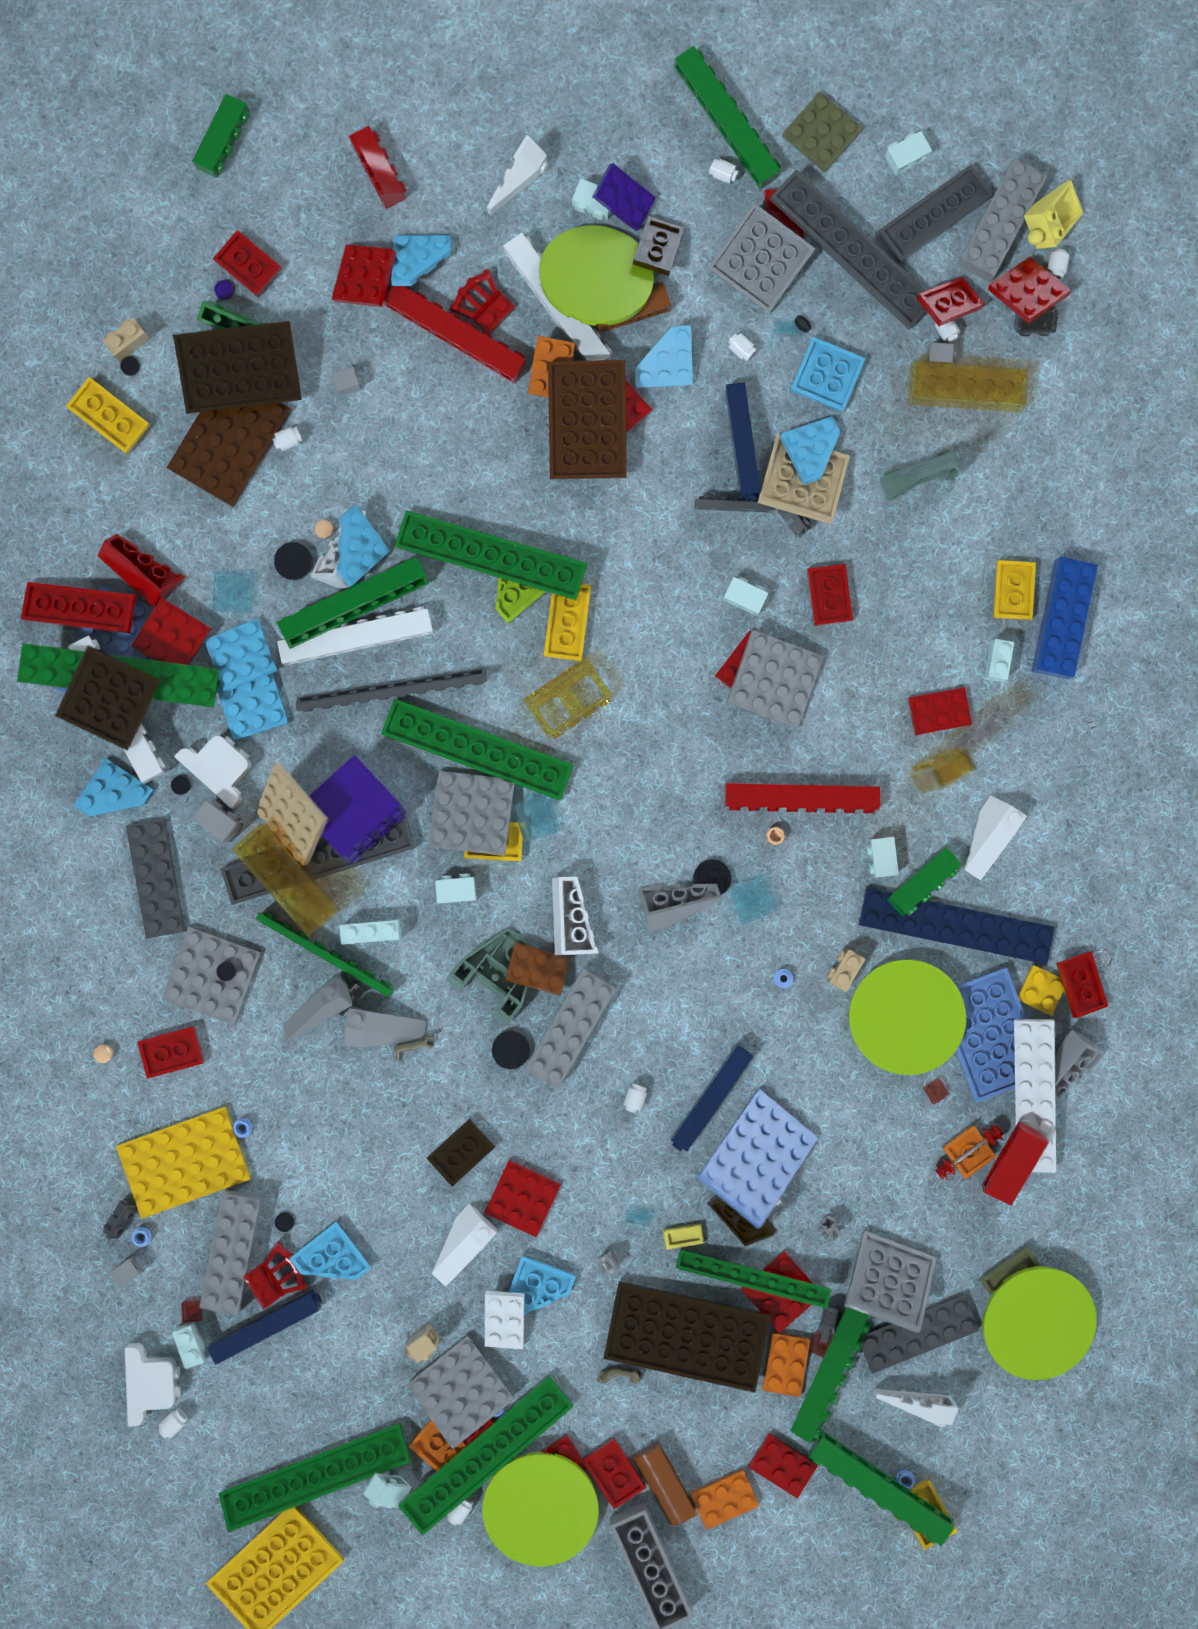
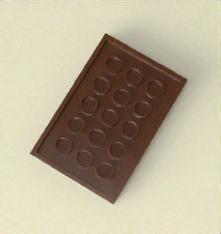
(587, 419)
(227, 448)

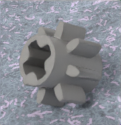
(830, 1227)
(609, 1262)

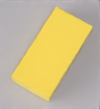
(683, 1236)

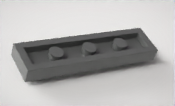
(724, 504)

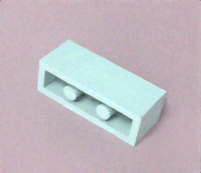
(370, 931)

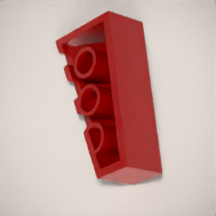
(377, 167)
(139, 569)

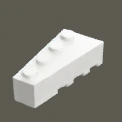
(571, 921)

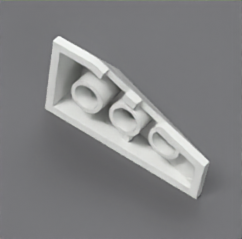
(528, 164)
(326, 567)
(994, 830)
(466, 1239)
(931, 1407)

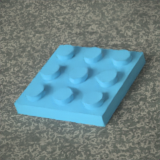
(827, 374)
(241, 655)
(253, 707)

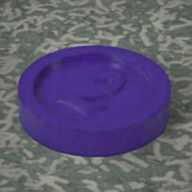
(223, 289)

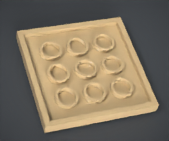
(786, 492)
(291, 814)

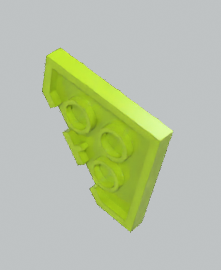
(514, 599)

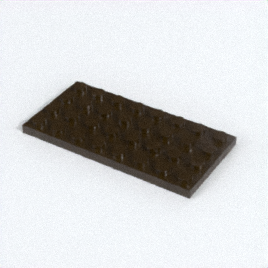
(687, 1336)

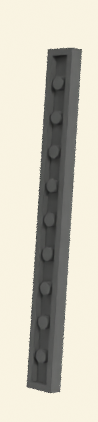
(386, 690)

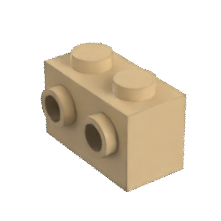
(126, 339)
(845, 969)
(422, 1344)

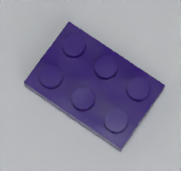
(623, 197)

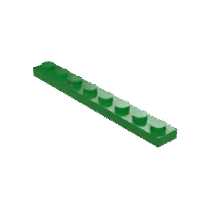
(319, 949)
(753, 1278)

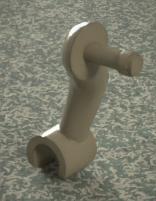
(413, 1046)
(605, 1376)

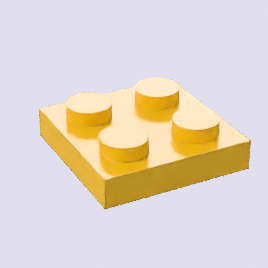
(1041, 990)

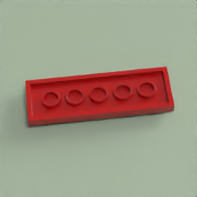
(78, 607)

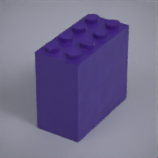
(356, 809)

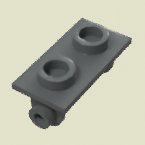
(798, 524)
(116, 1226)

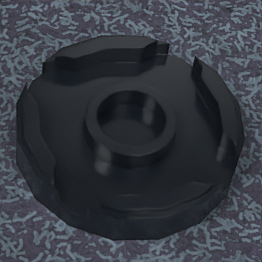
(293, 561)
(711, 871)
(510, 1050)

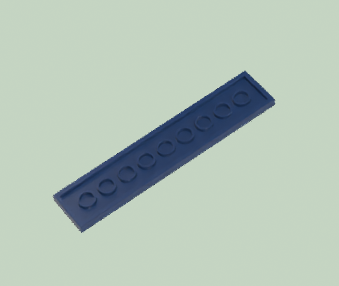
(960, 927)

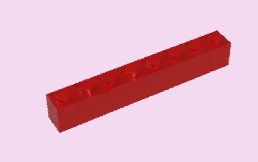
(455, 332)
(802, 797)

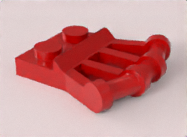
(491, 312)
(264, 1283)

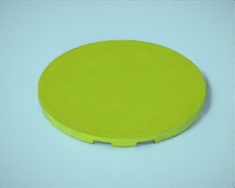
(593, 277)
(907, 1017)
(1039, 1323)
(540, 1509)

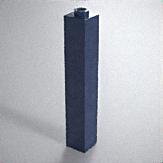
(742, 441)
(711, 1098)
(264, 1326)

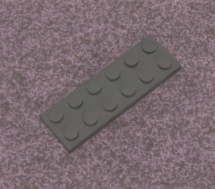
(935, 213)
(155, 878)
(940, 1326)

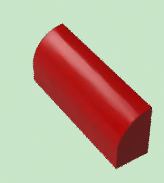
(1014, 1163)

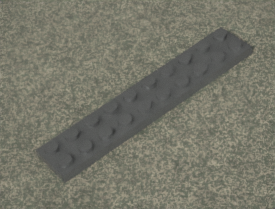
(850, 248)
(243, 884)

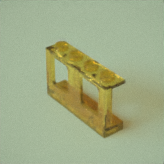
(561, 688)

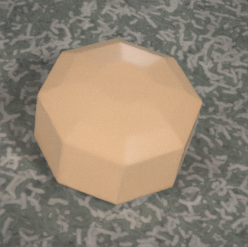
(324, 529)
(775, 835)
(103, 1053)

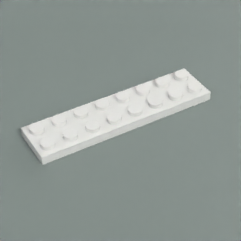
(1036, 1083)

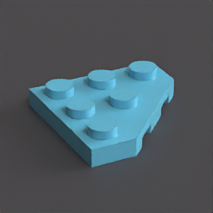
(417, 256)
(667, 361)
(811, 448)
(358, 546)
(112, 791)
(331, 1256)
(540, 1283)

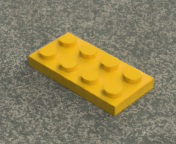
(108, 415)
(567, 626)

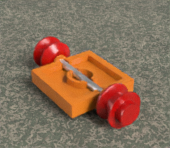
(969, 1152)

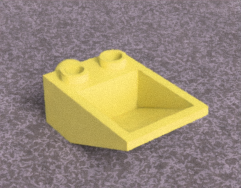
(1053, 216)

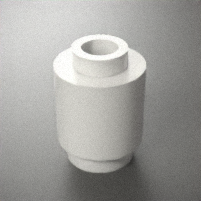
(724, 171)
(1058, 263)
(948, 332)
(742, 346)
(287, 438)
(635, 1098)
(172, 1423)
(460, 1513)

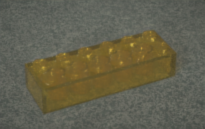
(967, 387)
(942, 769)
(286, 879)

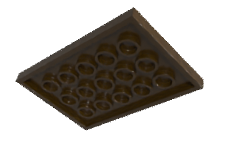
(237, 367)

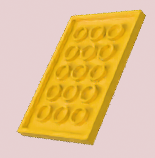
(183, 1162)
(275, 1570)

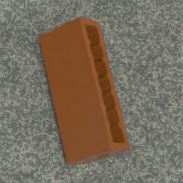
(656, 304)
(665, 1484)

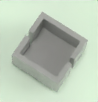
(217, 820)

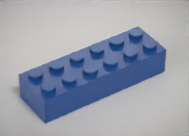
(1064, 618)

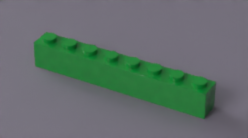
(727, 117)
(353, 602)
(831, 1375)
(882, 1489)

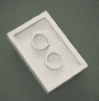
(504, 1319)

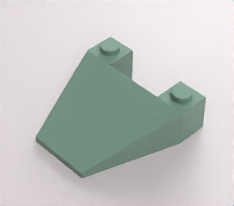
(900, 482)
(489, 967)

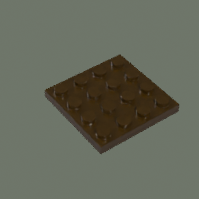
(107, 697)

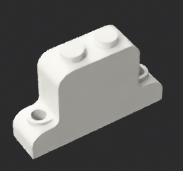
(218, 767)
(149, 1383)

